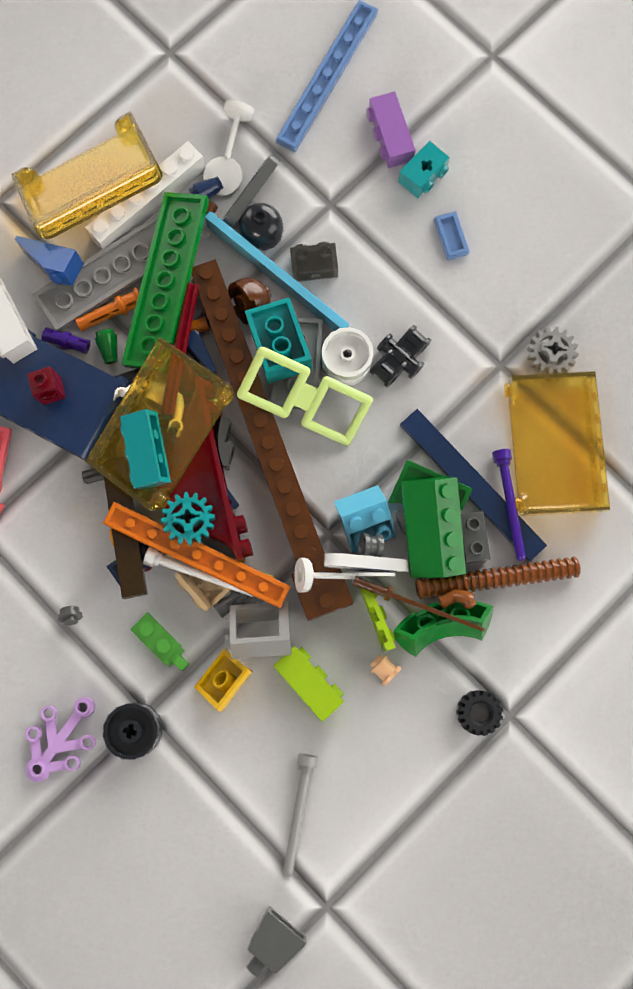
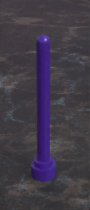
(502, 459)

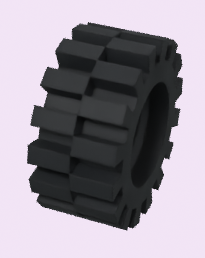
(490, 723)

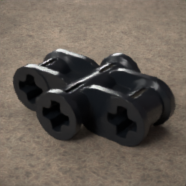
(400, 356)

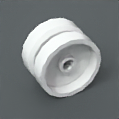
(359, 355)

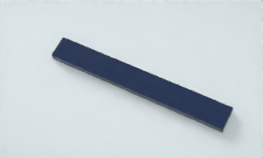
(482, 493)

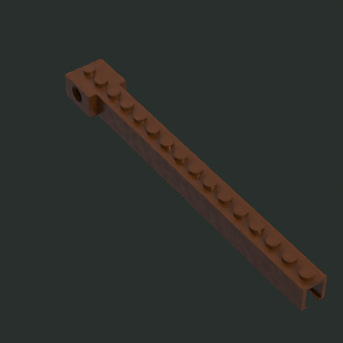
(325, 594)

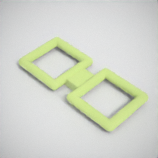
(304, 396)

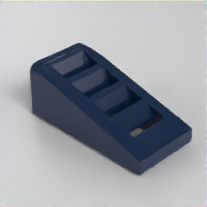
(199, 352)

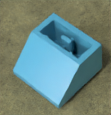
(365, 513)

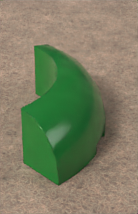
(426, 627)

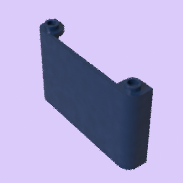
(69, 422)

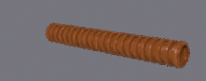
(500, 577)

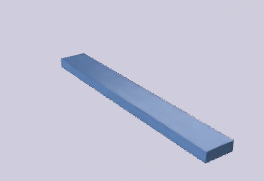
(326, 76)

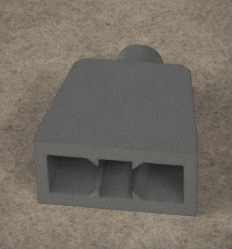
(274, 943)

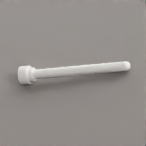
(156, 558)

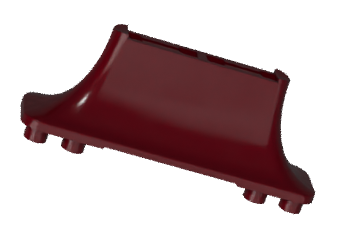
(207, 478)

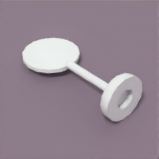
(225, 167)
(304, 575)

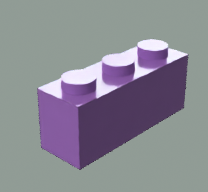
(390, 129)

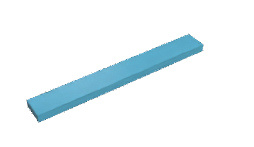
(274, 272)

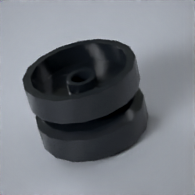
(118, 733)

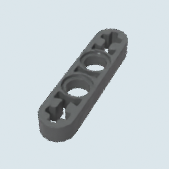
(251, 190)

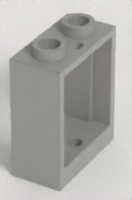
(258, 646)

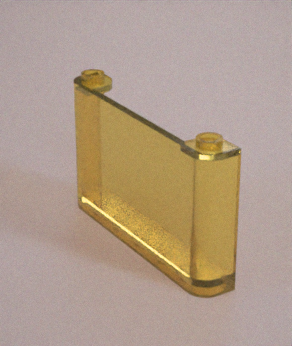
(89, 181)
(187, 408)
(557, 444)

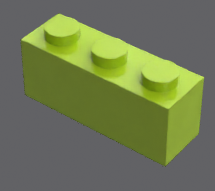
(310, 682)

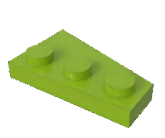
(378, 619)

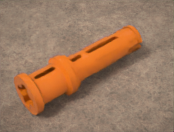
(120, 305)

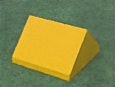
(223, 680)

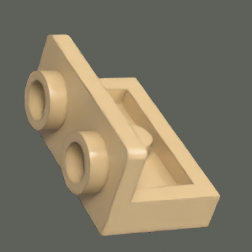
(204, 593)

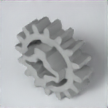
(561, 348)

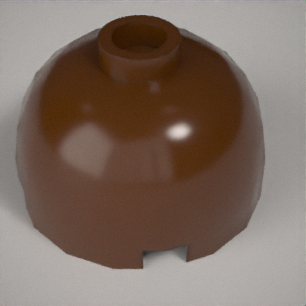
(248, 294)

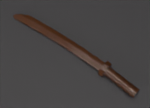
(387, 594)

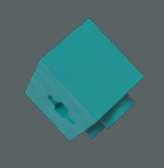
(424, 169)

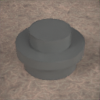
(70, 615)

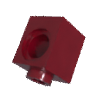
(46, 385)

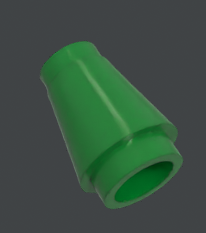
(107, 345)

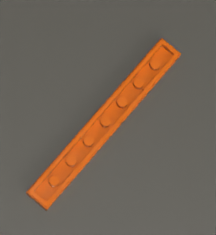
(197, 556)

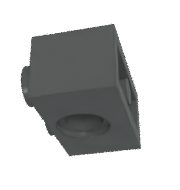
(475, 537)

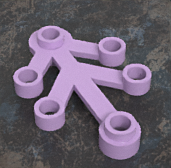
(57, 742)

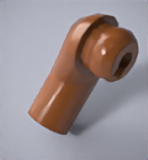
(457, 595)

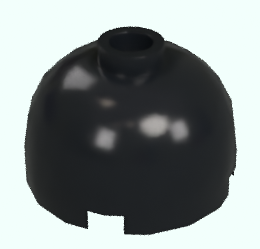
(261, 226)

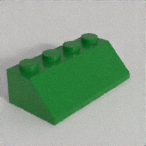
(433, 527)

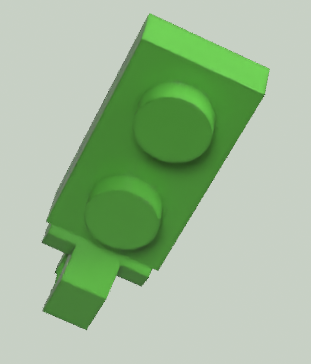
(160, 641)

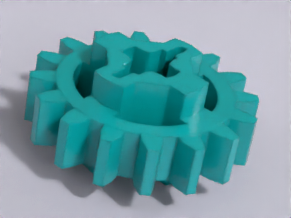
(178, 519)

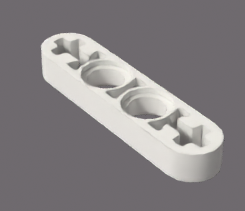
(366, 563)

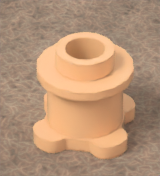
(384, 668)

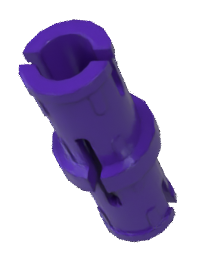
(65, 340)

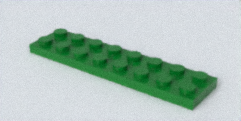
(165, 275)

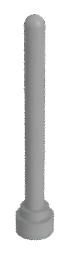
(306, 765)

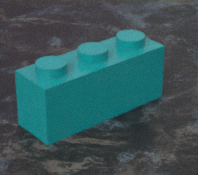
(145, 449)

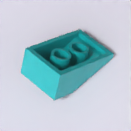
(278, 330)

